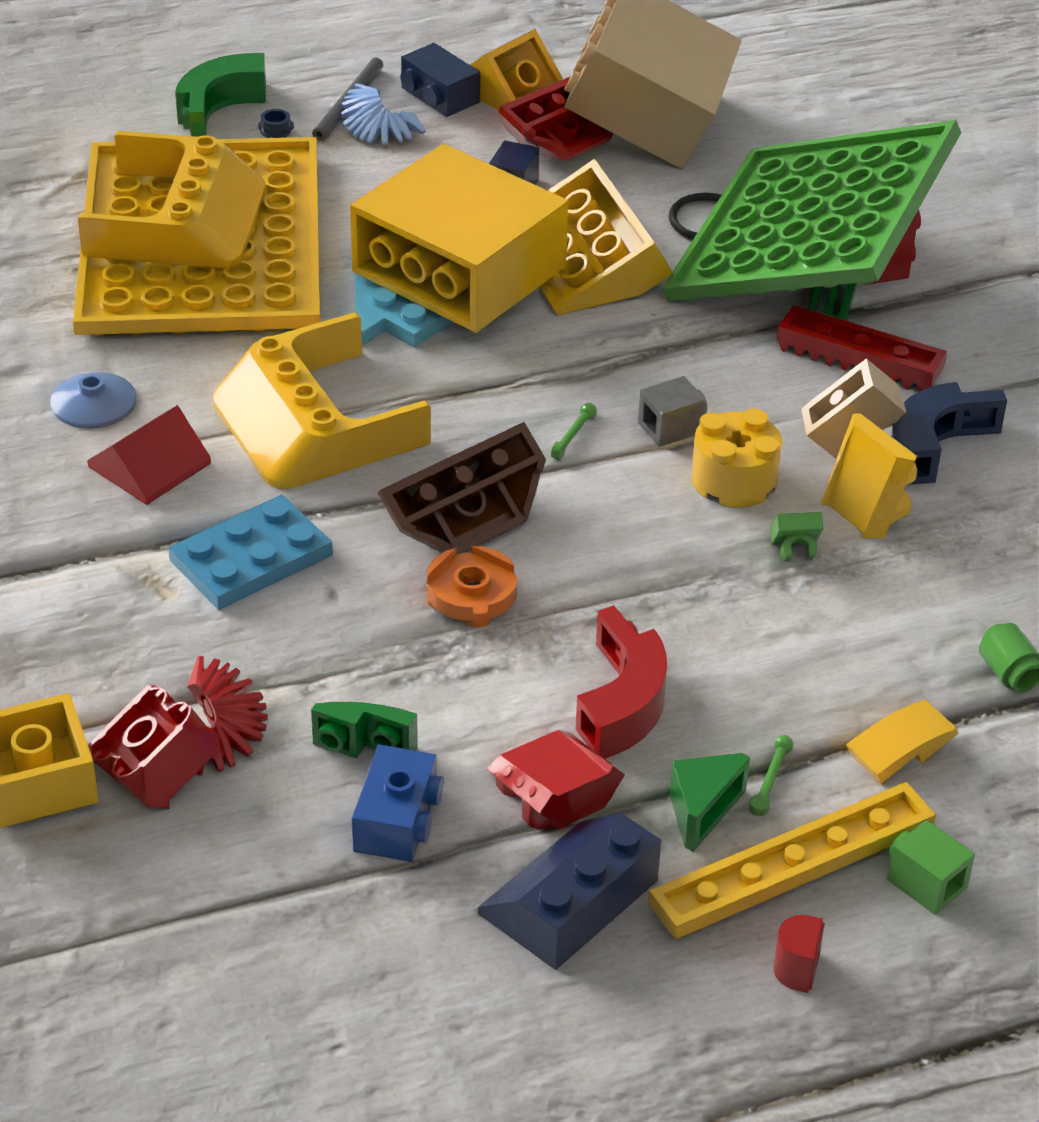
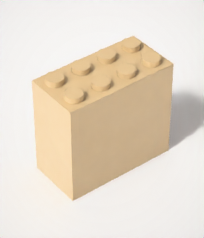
(652, 75)

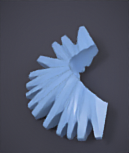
(370, 119)

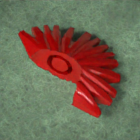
(228, 710)

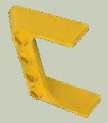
(205, 212)
(290, 421)

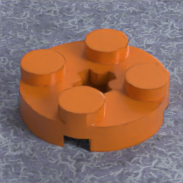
(471, 603)

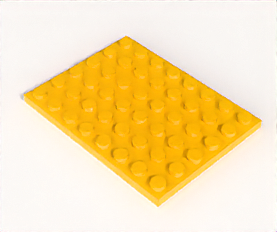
(268, 289)

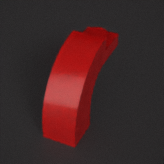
(631, 705)

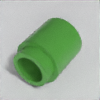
(1011, 656)

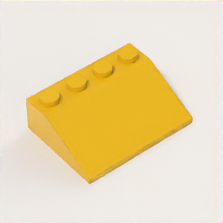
(606, 247)

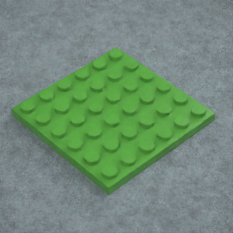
(813, 213)

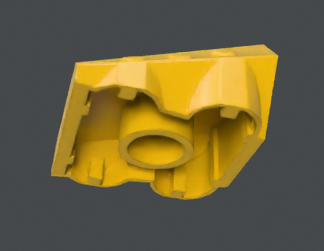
(870, 479)

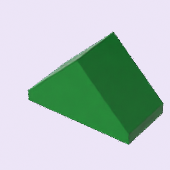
(705, 792)

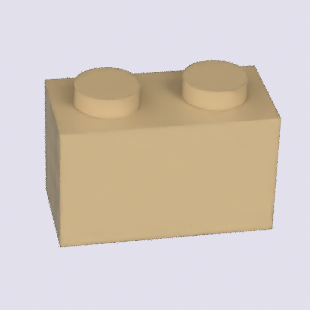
(859, 391)

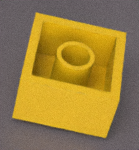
(43, 761)

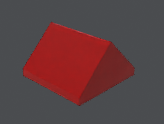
(153, 457)

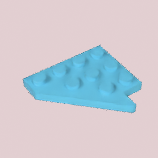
(397, 315)

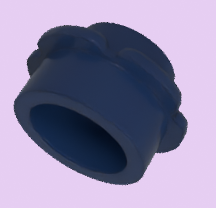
(275, 123)

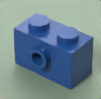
(396, 803)

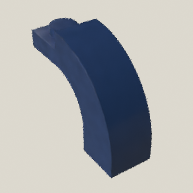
(943, 414)

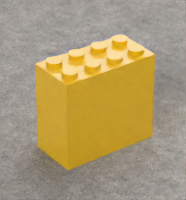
(459, 236)

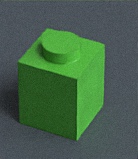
(930, 866)

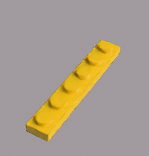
(787, 860)

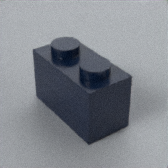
(440, 79)

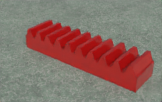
(854, 343)

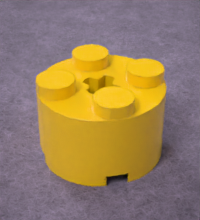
(736, 457)

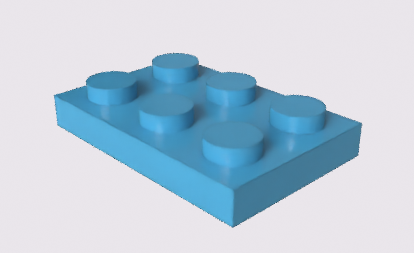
(250, 551)

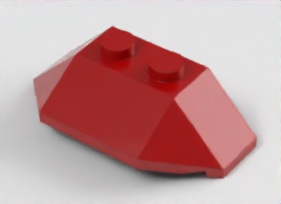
(545, 123)

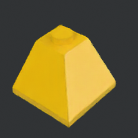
(515, 70)

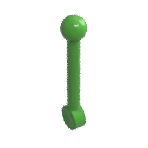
(587, 411)
(760, 803)

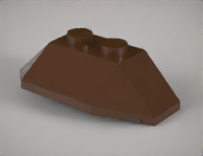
(469, 493)

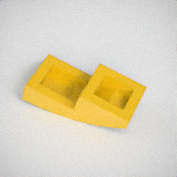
(899, 737)

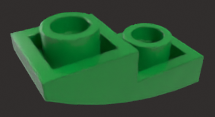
(353, 725)

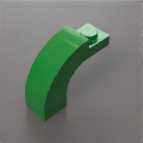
(217, 85)

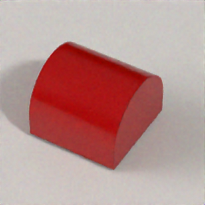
(798, 951)

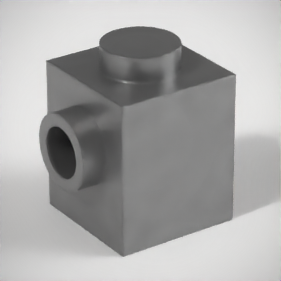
(671, 410)

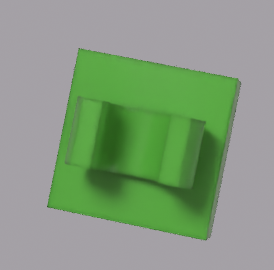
(797, 529)

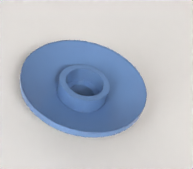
(93, 400)

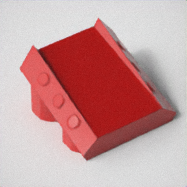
(154, 746)
(556, 779)

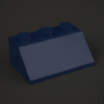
(576, 887)

